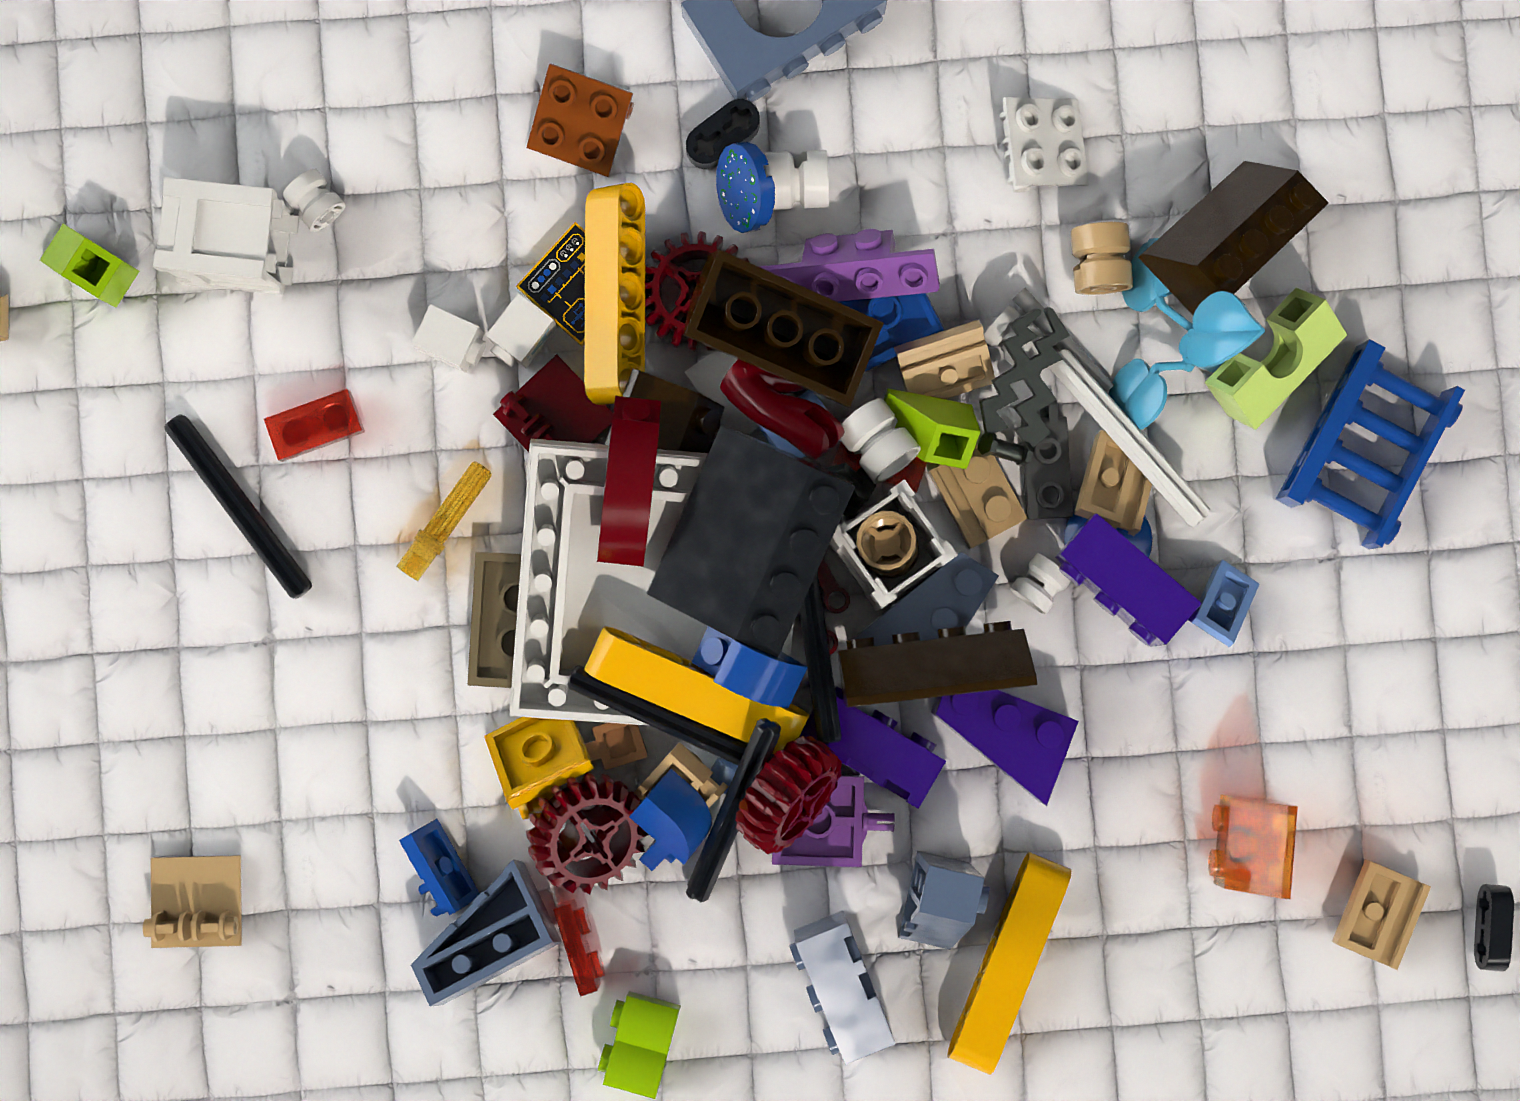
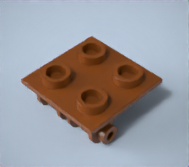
(579, 120)

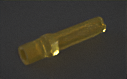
(430, 541)

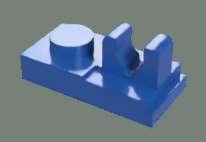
(439, 868)

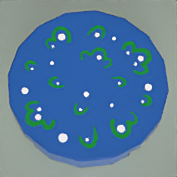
(743, 188)

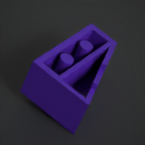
(1126, 582)
(1012, 734)
(883, 754)

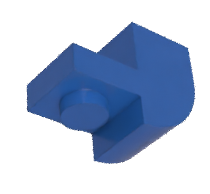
(749, 670)
(674, 818)

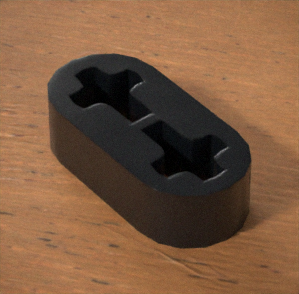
(716, 125)
(1494, 927)

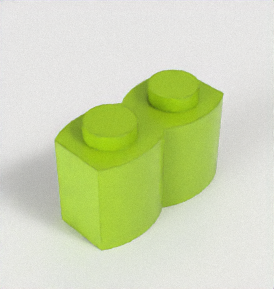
(640, 1044)

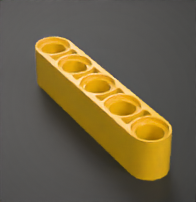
(614, 290)
(684, 687)
(1009, 963)

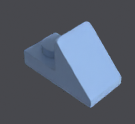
(1224, 603)

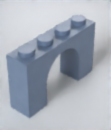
(754, 60)

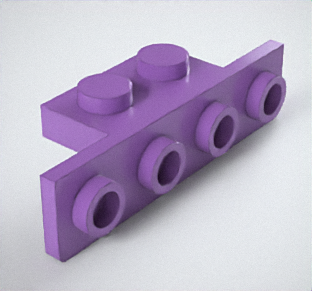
(861, 267)

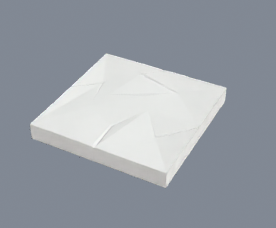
(571, 596)

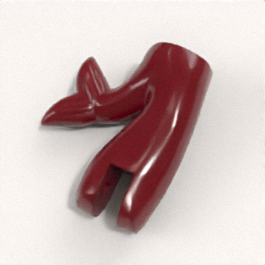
(795, 419)

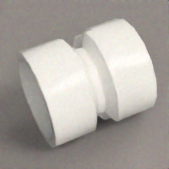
(799, 178)
(882, 446)

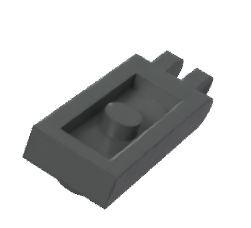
(1048, 474)

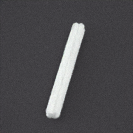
(1130, 439)

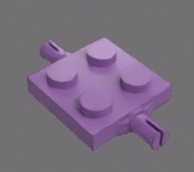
(837, 832)

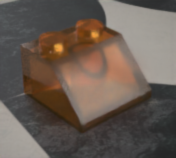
(1254, 845)

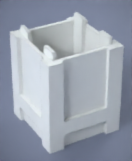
(225, 236)
(932, 550)

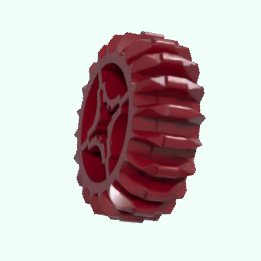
(668, 266)
(788, 794)
(561, 853)

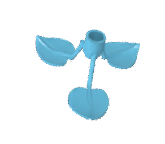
(1218, 333)

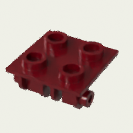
(553, 408)

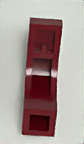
(629, 481)

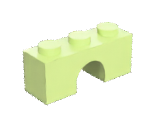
(1303, 337)

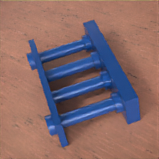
(1345, 408)

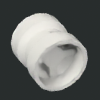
(315, 202)
(1002, 330)
(1047, 575)

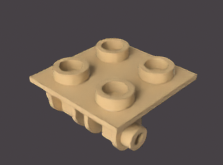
(195, 902)

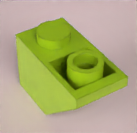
(89, 266)
(940, 426)

